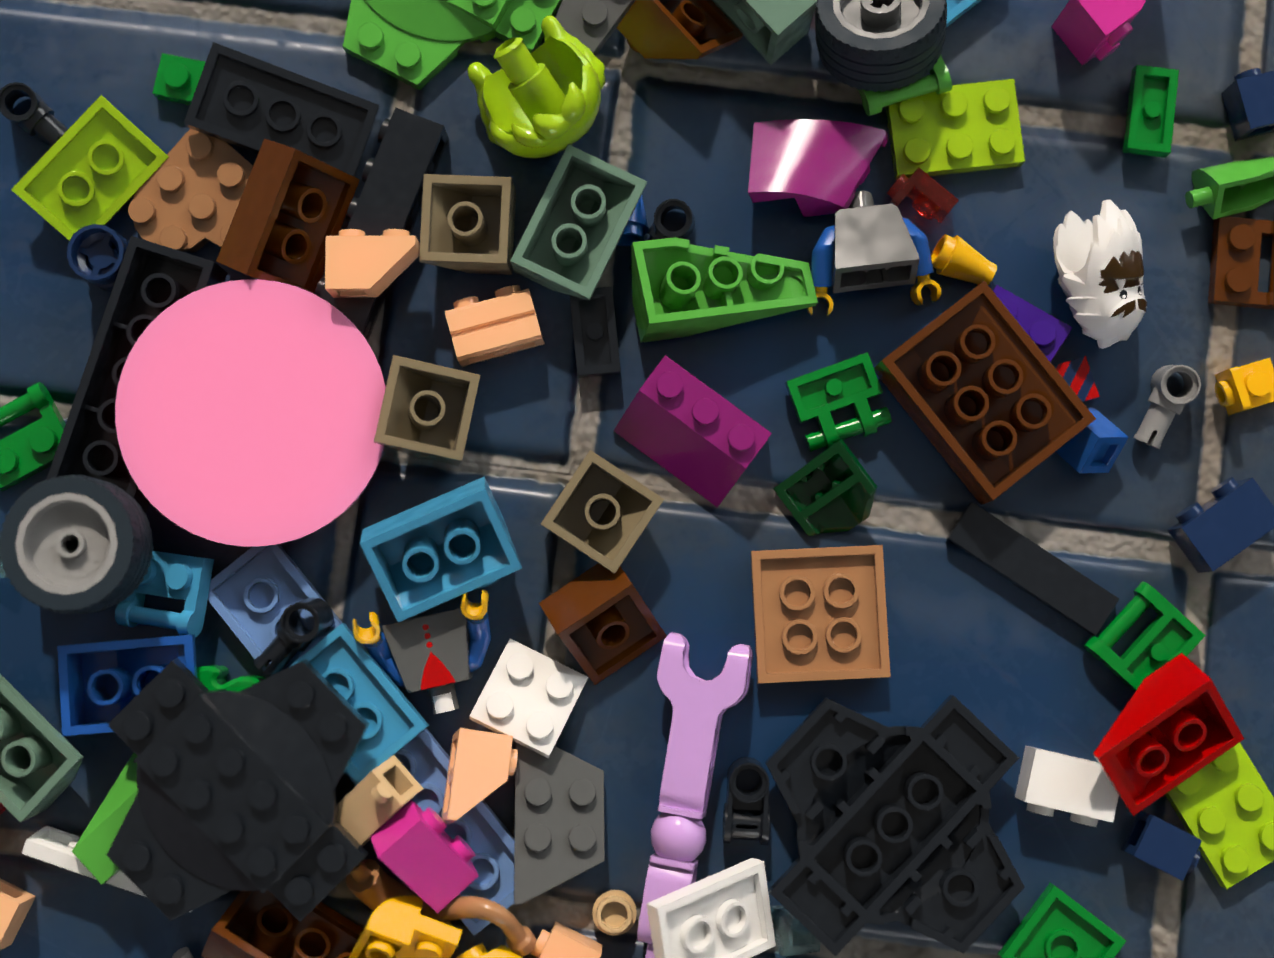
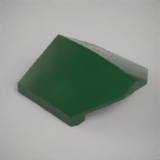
(829, 492)

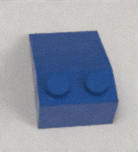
(107, 676)

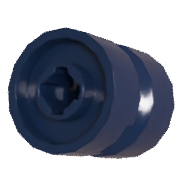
(97, 254)

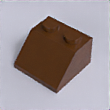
(602, 621)

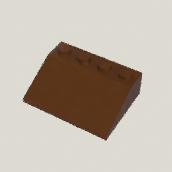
(983, 394)

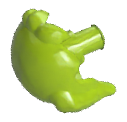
(540, 96)

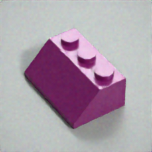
(691, 431)

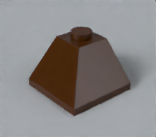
(677, 29)

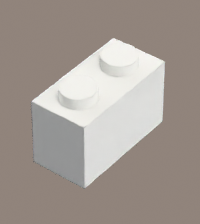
(1066, 784)

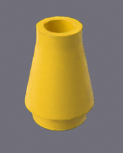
(961, 261)

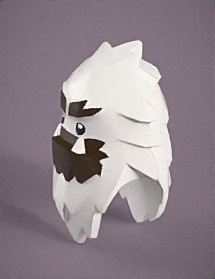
(1102, 273)

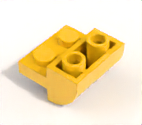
(402, 932)

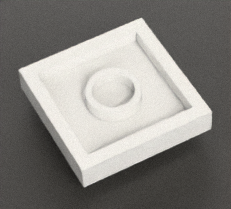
(528, 698)

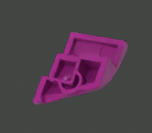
(811, 162)

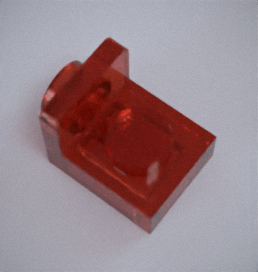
(929, 196)

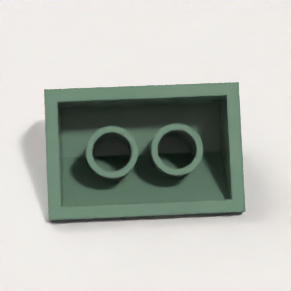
(577, 224)
(33, 757)

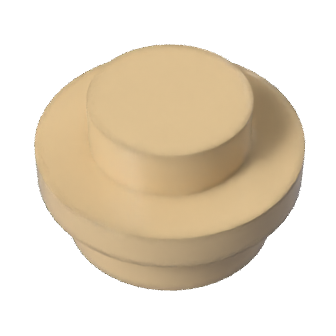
(614, 912)

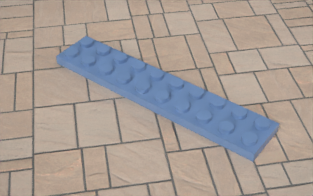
(251, 602)

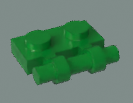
(833, 389)

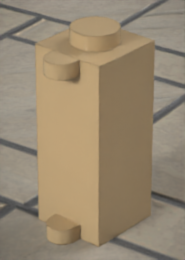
(377, 799)

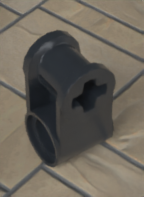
(746, 811)

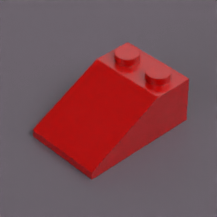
(1166, 734)

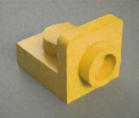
(1246, 386)

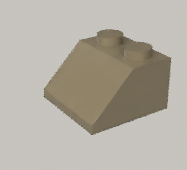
(468, 223)
(427, 410)
(602, 511)

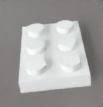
(715, 916)

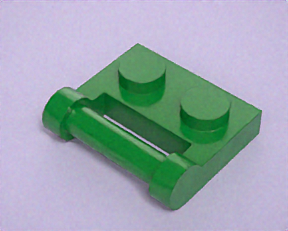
(34, 445)
(1158, 644)

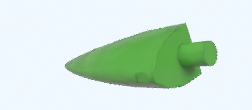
(1232, 187)

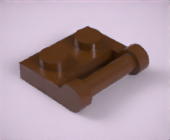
(1237, 263)

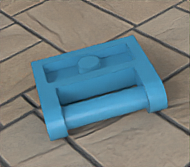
(170, 577)

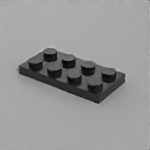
(255, 100)

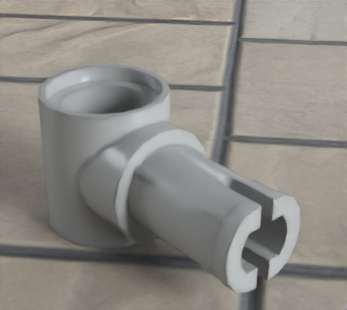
(1164, 405)

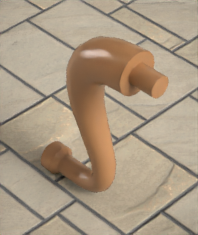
(375, 886)

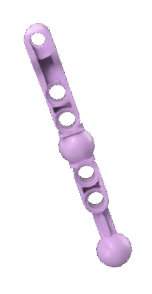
(689, 766)

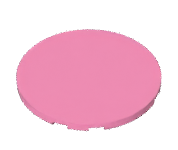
(250, 413)

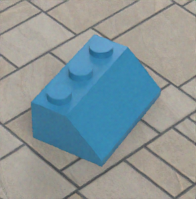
(440, 549)

